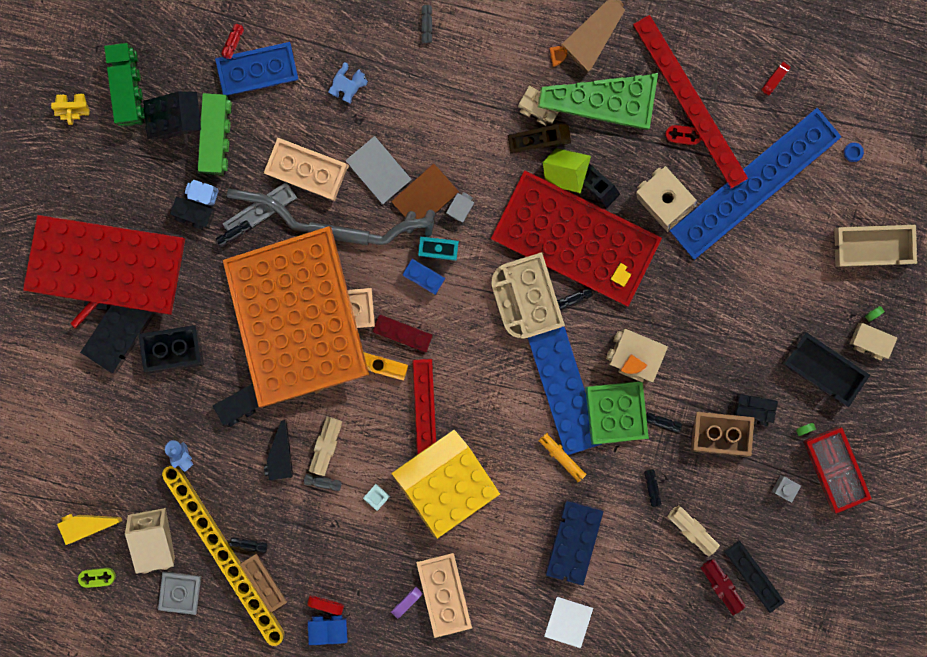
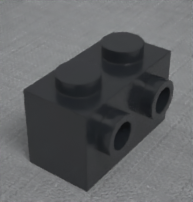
(197, 214)

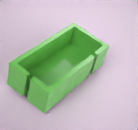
(213, 134)

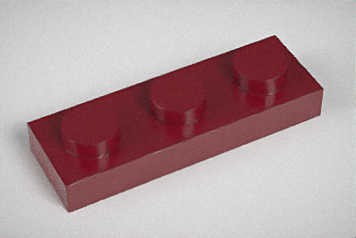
(402, 333)

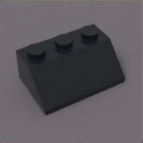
(170, 349)

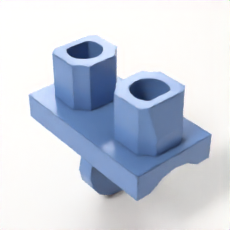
(178, 455)

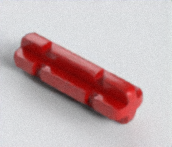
(232, 41)

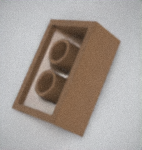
(722, 434)

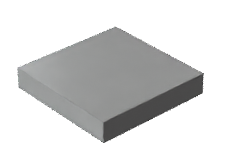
(179, 593)

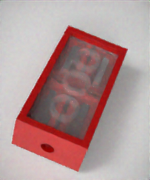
(837, 469)

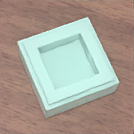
(376, 497)

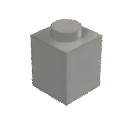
(460, 207)
(786, 488)

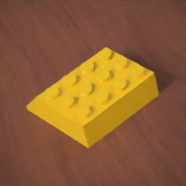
(445, 483)

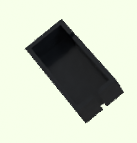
(116, 336)
(825, 369)

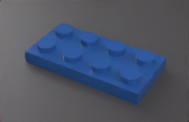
(257, 69)

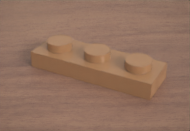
(263, 583)

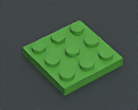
(616, 412)

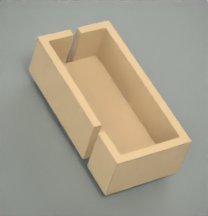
(875, 245)

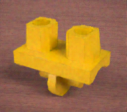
(70, 110)

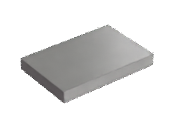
(378, 170)

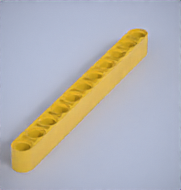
(214, 549)

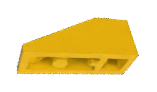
(84, 525)

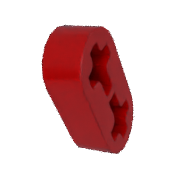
(775, 78)
(682, 139)
(325, 605)

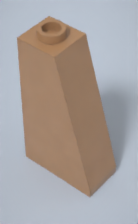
(590, 38)

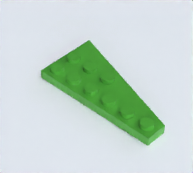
(614, 100)

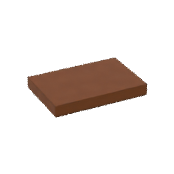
(427, 192)

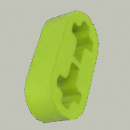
(96, 582)

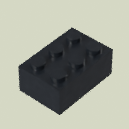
(172, 115)

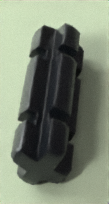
(233, 233)
(574, 298)
(664, 422)
(652, 487)
(248, 545)

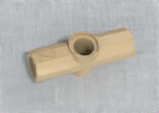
(325, 446)

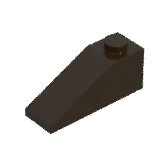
(539, 138)

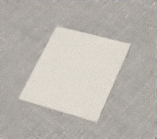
(568, 622)

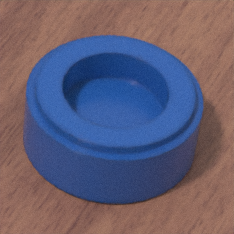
(853, 152)

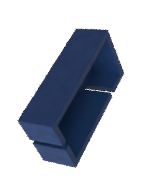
(574, 542)

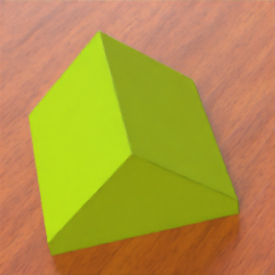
(566, 169)

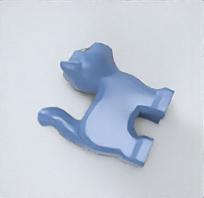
(343, 84)

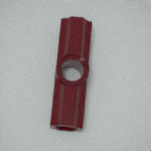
(723, 586)

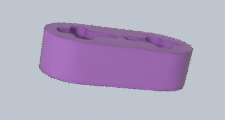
(406, 602)

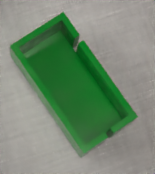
(124, 85)

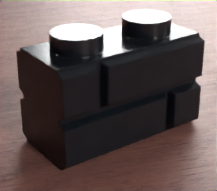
(760, 408)

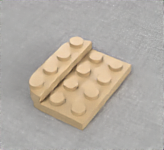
(526, 297)

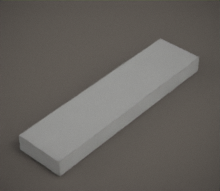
(258, 212)

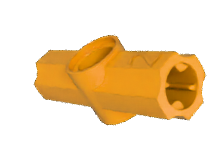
(391, 368)

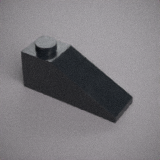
(600, 186)
(279, 459)

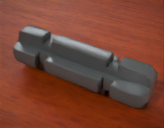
(426, 24)
(322, 482)

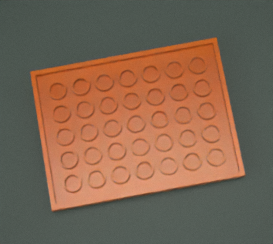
(295, 317)

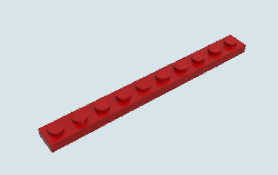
(690, 101)

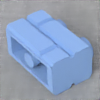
(201, 192)

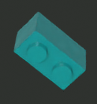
(438, 248)

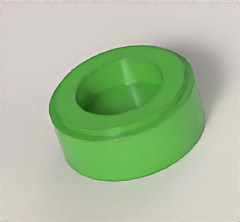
(874, 313)
(806, 429)

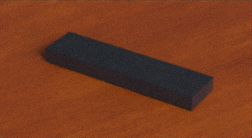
(754, 576)

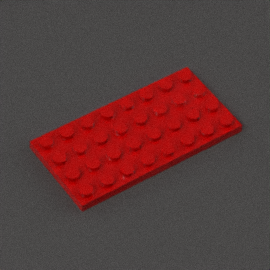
(575, 237)
(104, 264)

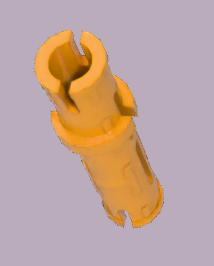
(557, 451)

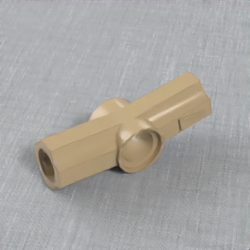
(693, 530)

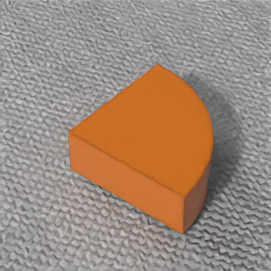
(558, 55)
(633, 365)

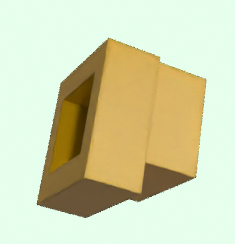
(620, 275)

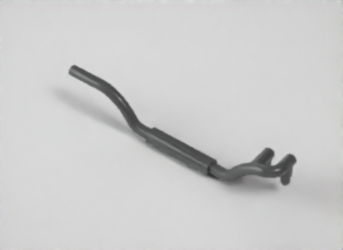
(340, 233)

